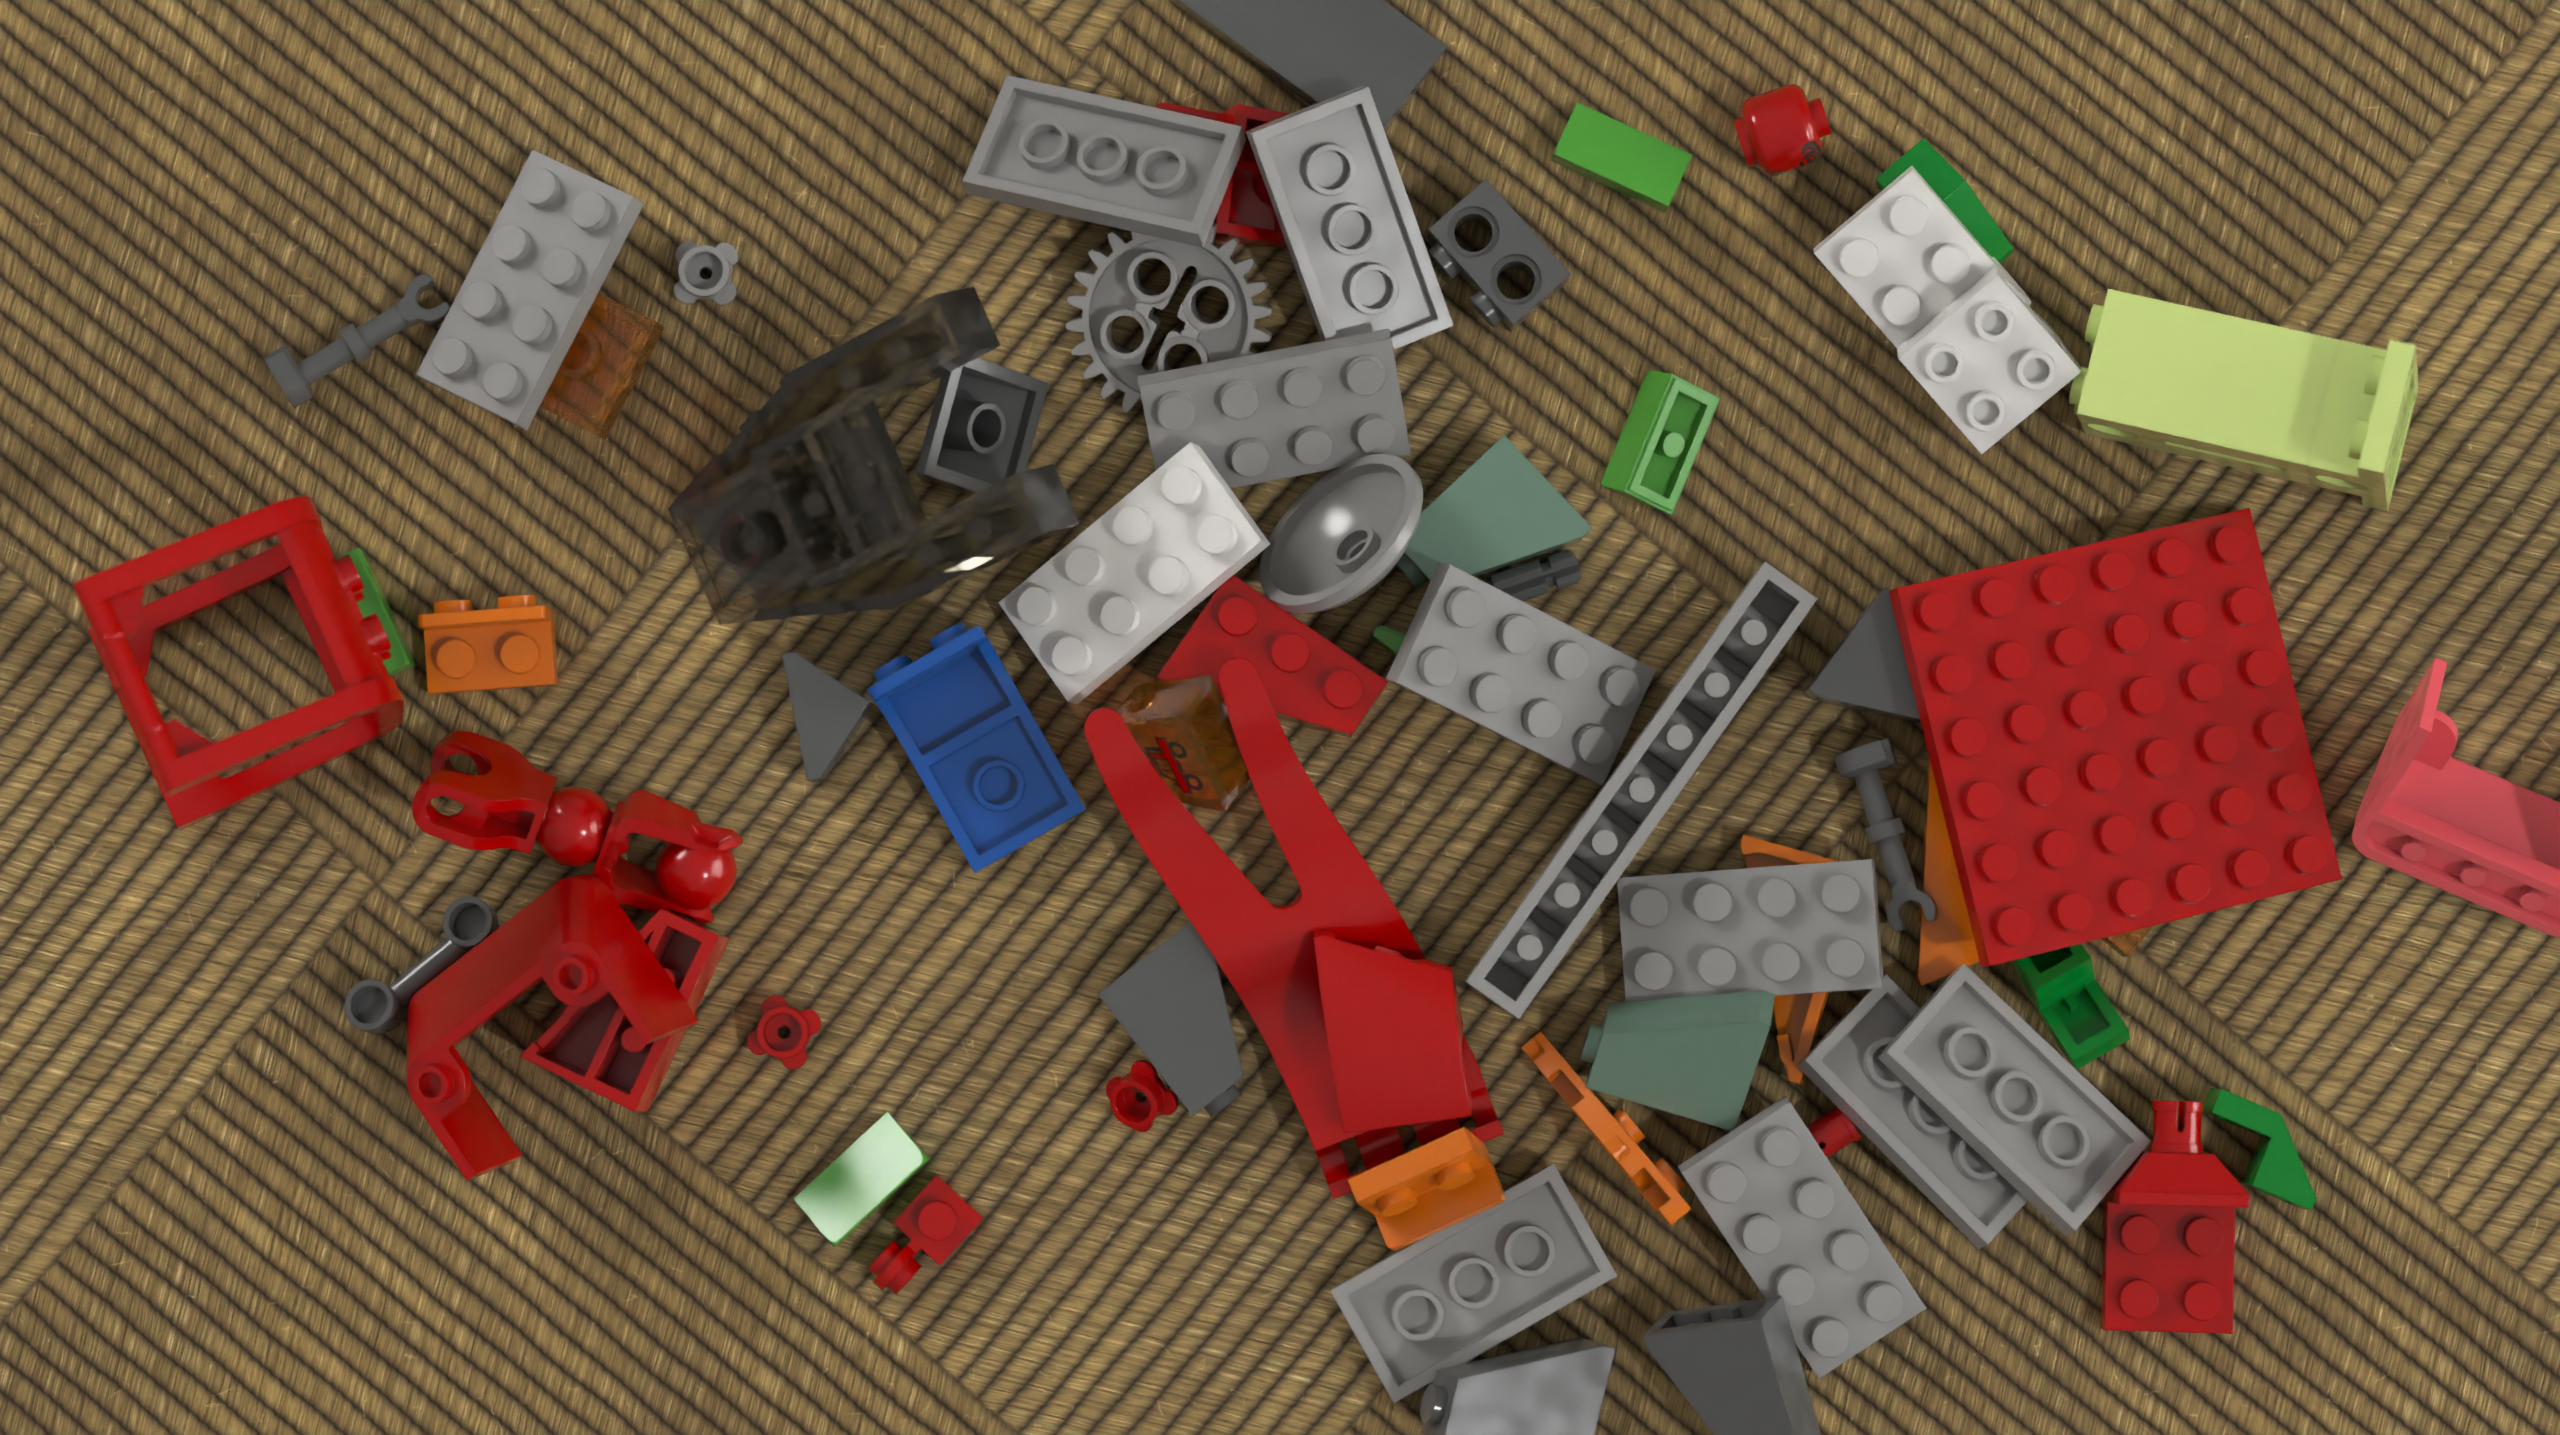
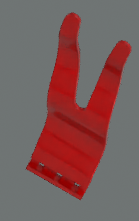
(1270, 946)

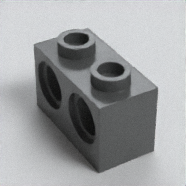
(1510, 247)

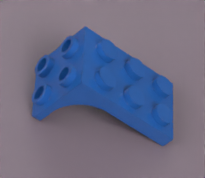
(975, 745)

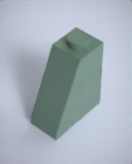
(1492, 519)
(1681, 1053)

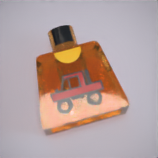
(1188, 739)

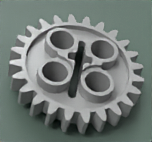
(1118, 292)

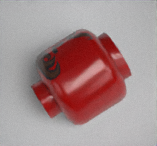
(1782, 130)

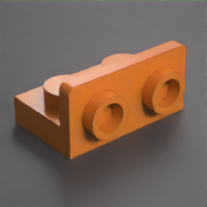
(490, 646)
(1429, 1188)

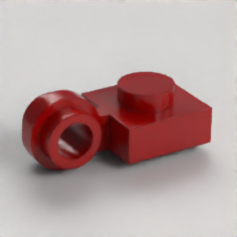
(935, 1223)

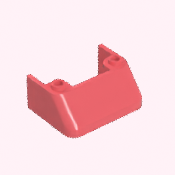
(2458, 821)

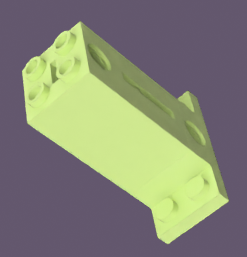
(2248, 394)

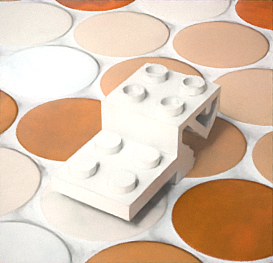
(1948, 310)

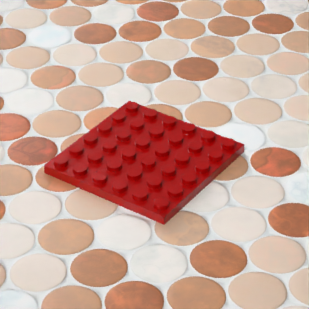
(2114, 736)

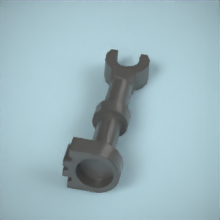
(355, 343)
(1884, 830)

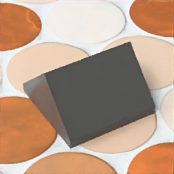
(980, 427)

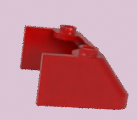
(582, 950)

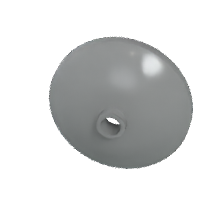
(1342, 534)

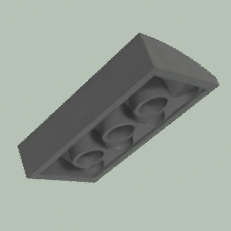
(1326, 46)

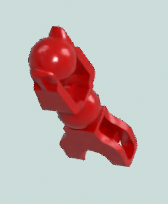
(515, 806)

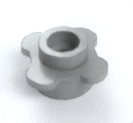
(693, 260)

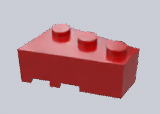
(1300, 669)
(597, 1041)

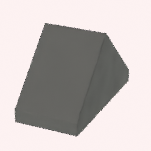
(824, 714)

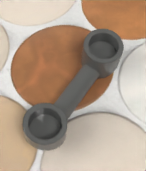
(382, 1007)

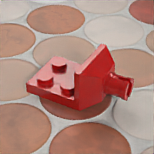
(2171, 1233)

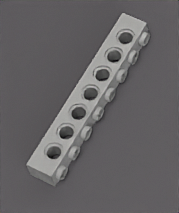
(1640, 790)

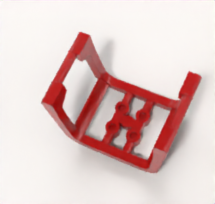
(326, 600)

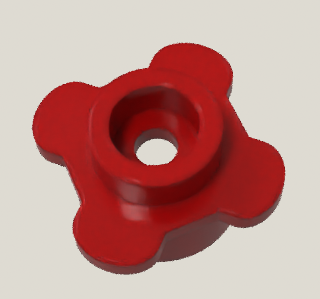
(766, 1037)
(1130, 1107)

